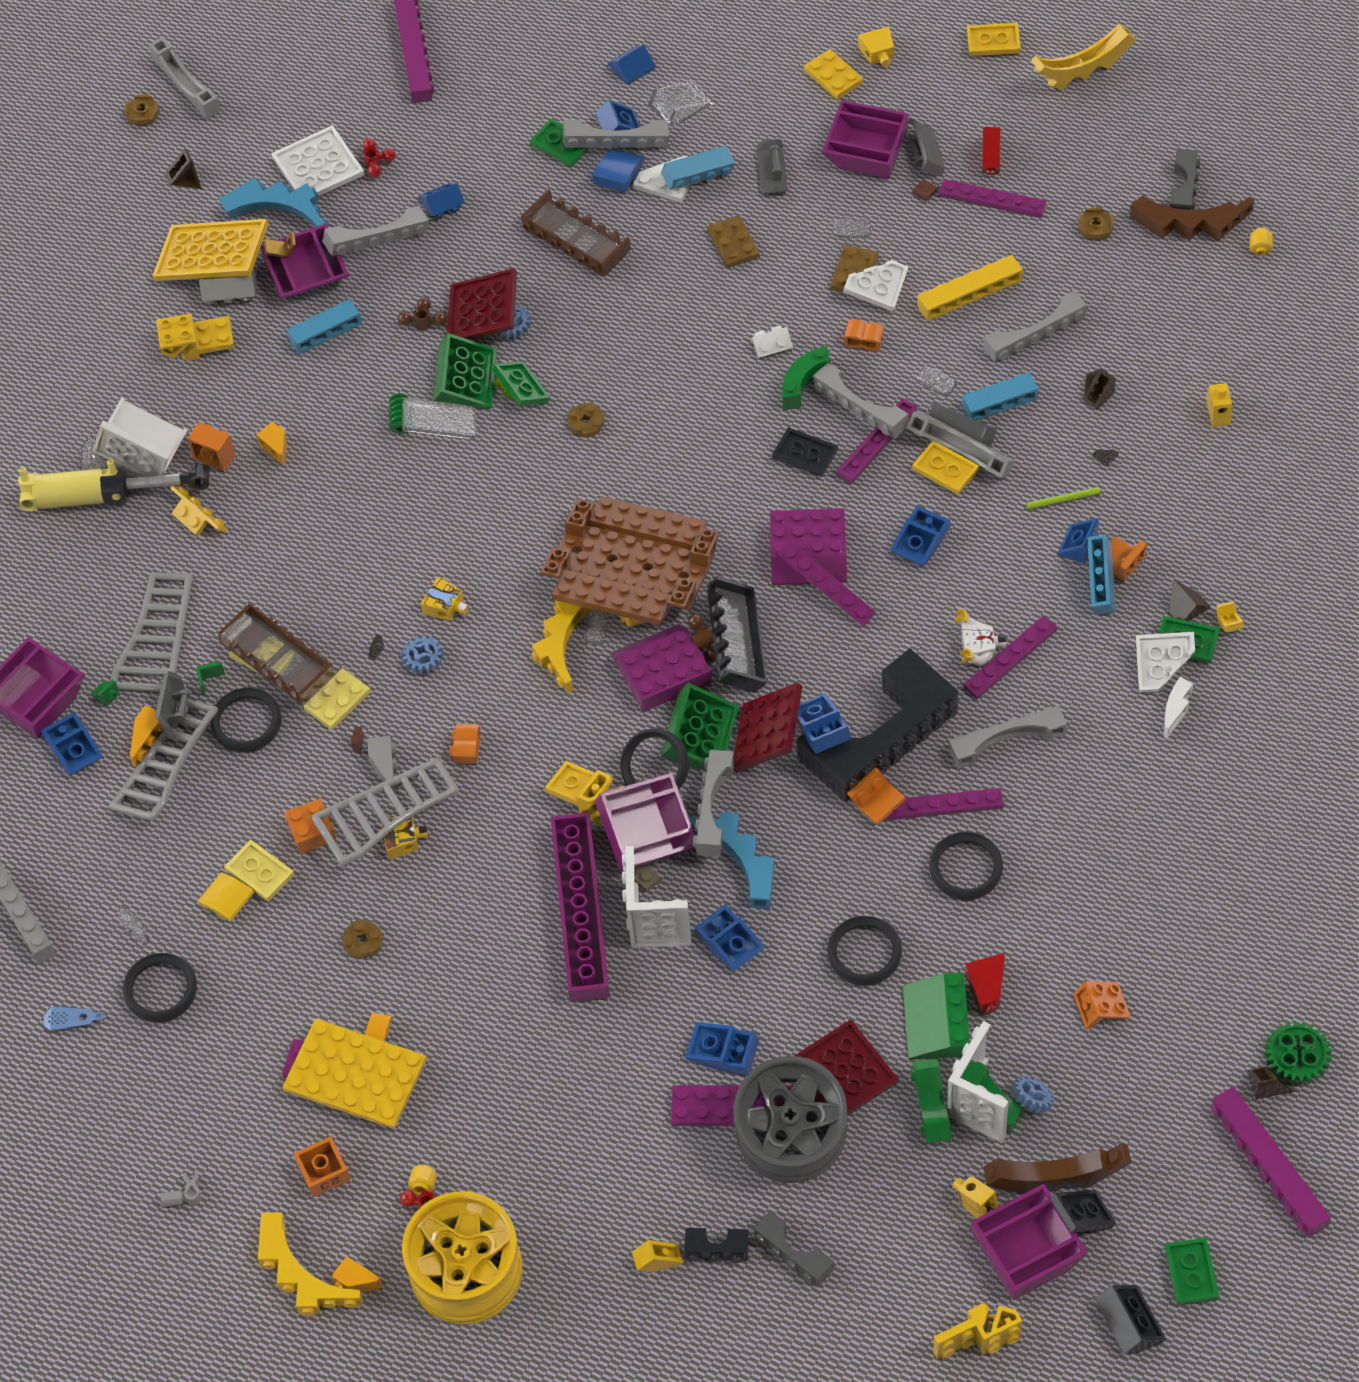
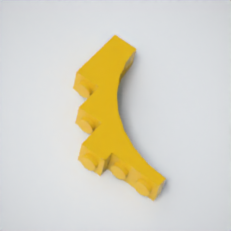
(1084, 63)
(557, 631)
(291, 1277)

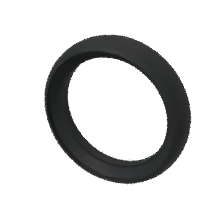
(252, 745)
(625, 761)
(960, 893)
(864, 921)
(165, 1015)

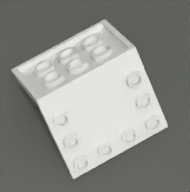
(138, 440)
(656, 921)
(973, 1103)

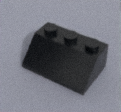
(1129, 1318)

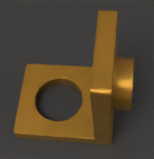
(280, 248)

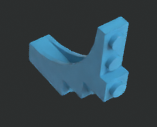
(255, 196)
(757, 870)

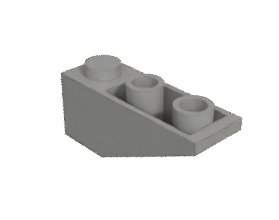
(381, 757)

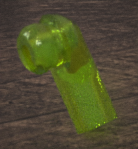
(498, 383)

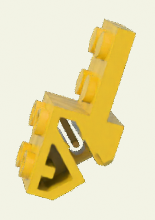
(193, 338)
(580, 788)
(1005, 1329)

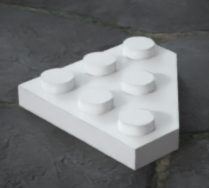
(652, 182)
(878, 284)
(1161, 657)

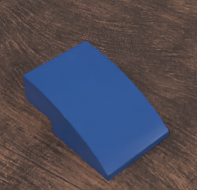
(617, 170)
(921, 536)
(822, 723)
(71, 744)
(729, 938)
(722, 1048)

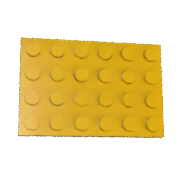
(210, 250)
(354, 1073)

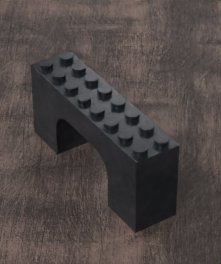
(925, 704)

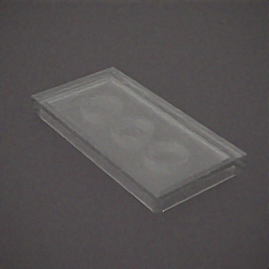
(438, 418)

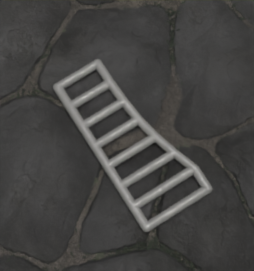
(143, 622)
(174, 769)
(388, 826)

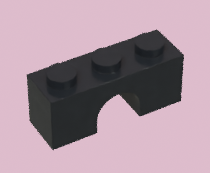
(700, 1248)

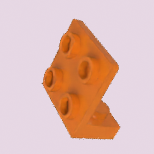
(1126, 557)
(876, 796)
(1100, 1001)

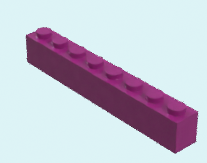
(414, 50)
(1270, 1162)

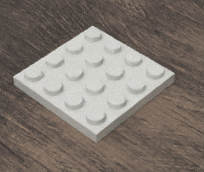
(318, 160)

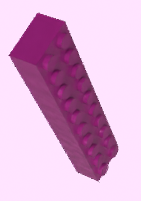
(579, 907)

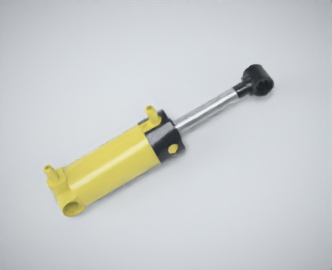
(96, 486)

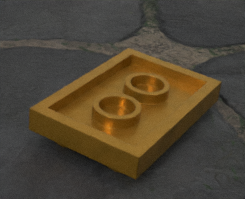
(733, 241)
(852, 261)

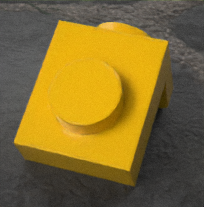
(1228, 617)

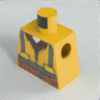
(403, 838)

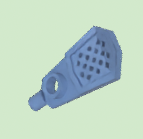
(71, 1020)

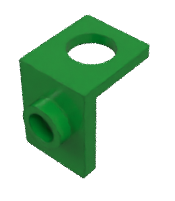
(208, 671)
(108, 692)

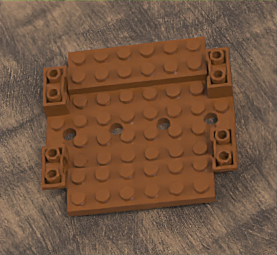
(636, 540)

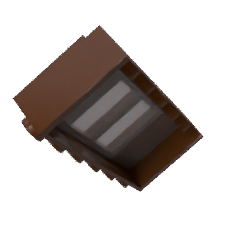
(574, 234)
(276, 654)

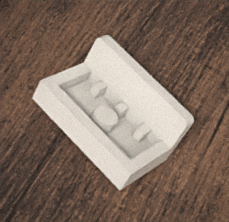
(772, 342)

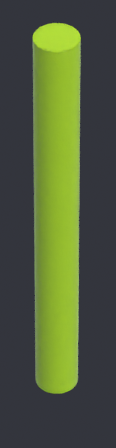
(1063, 498)

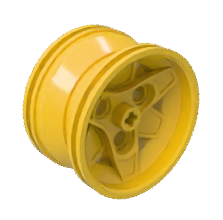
(462, 1257)

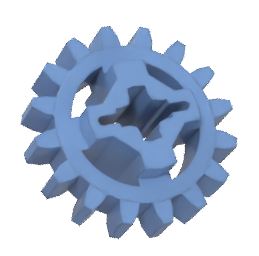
(521, 323)
(422, 654)
(1032, 1094)

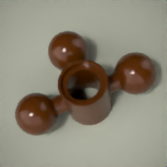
(422, 316)
(703, 636)

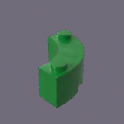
(800, 374)
(979, 1074)
(932, 1109)

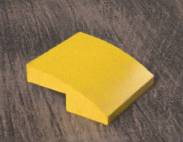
(226, 896)

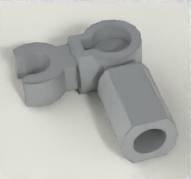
(190, 1195)

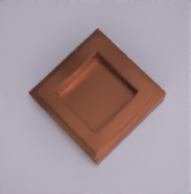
(924, 190)
(357, 739)

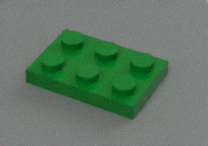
(550, 141)
(521, 383)
(1204, 636)
(1191, 1271)

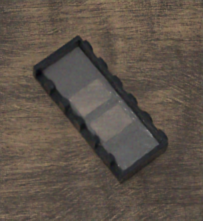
(736, 634)

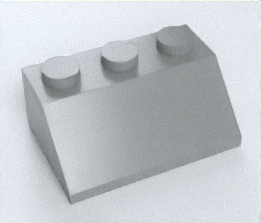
(228, 288)

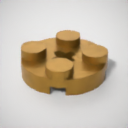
(141, 117)
(1091, 231)
(583, 411)
(362, 929)

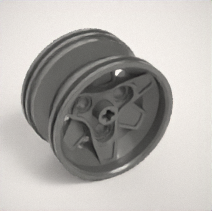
(799, 1103)

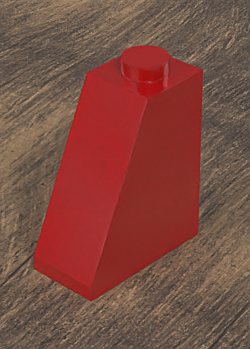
(991, 150)
(985, 981)

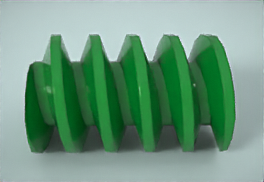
(396, 413)

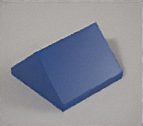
(633, 64)
(1076, 541)

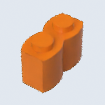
(864, 335)
(466, 743)

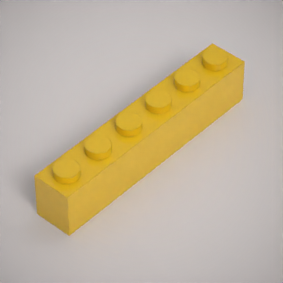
(969, 287)

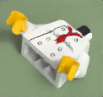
(977, 640)

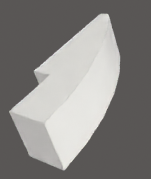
(1177, 705)

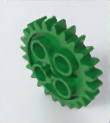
(1317, 1052)

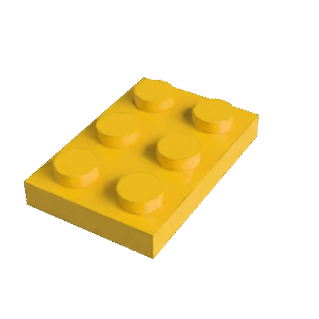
(993, 39)
(833, 74)
(945, 467)

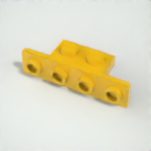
(193, 514)

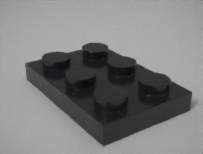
(805, 452)
(1083, 1211)

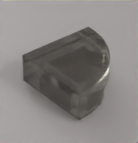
(1105, 456)
(376, 647)

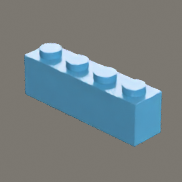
(698, 168)
(324, 326)
(1000, 397)
(1101, 574)

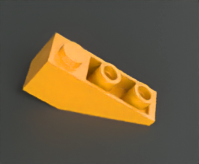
(145, 734)

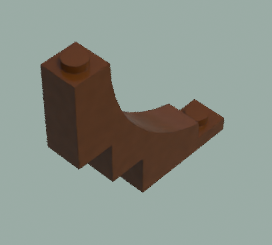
(1213, 221)
(1056, 1174)

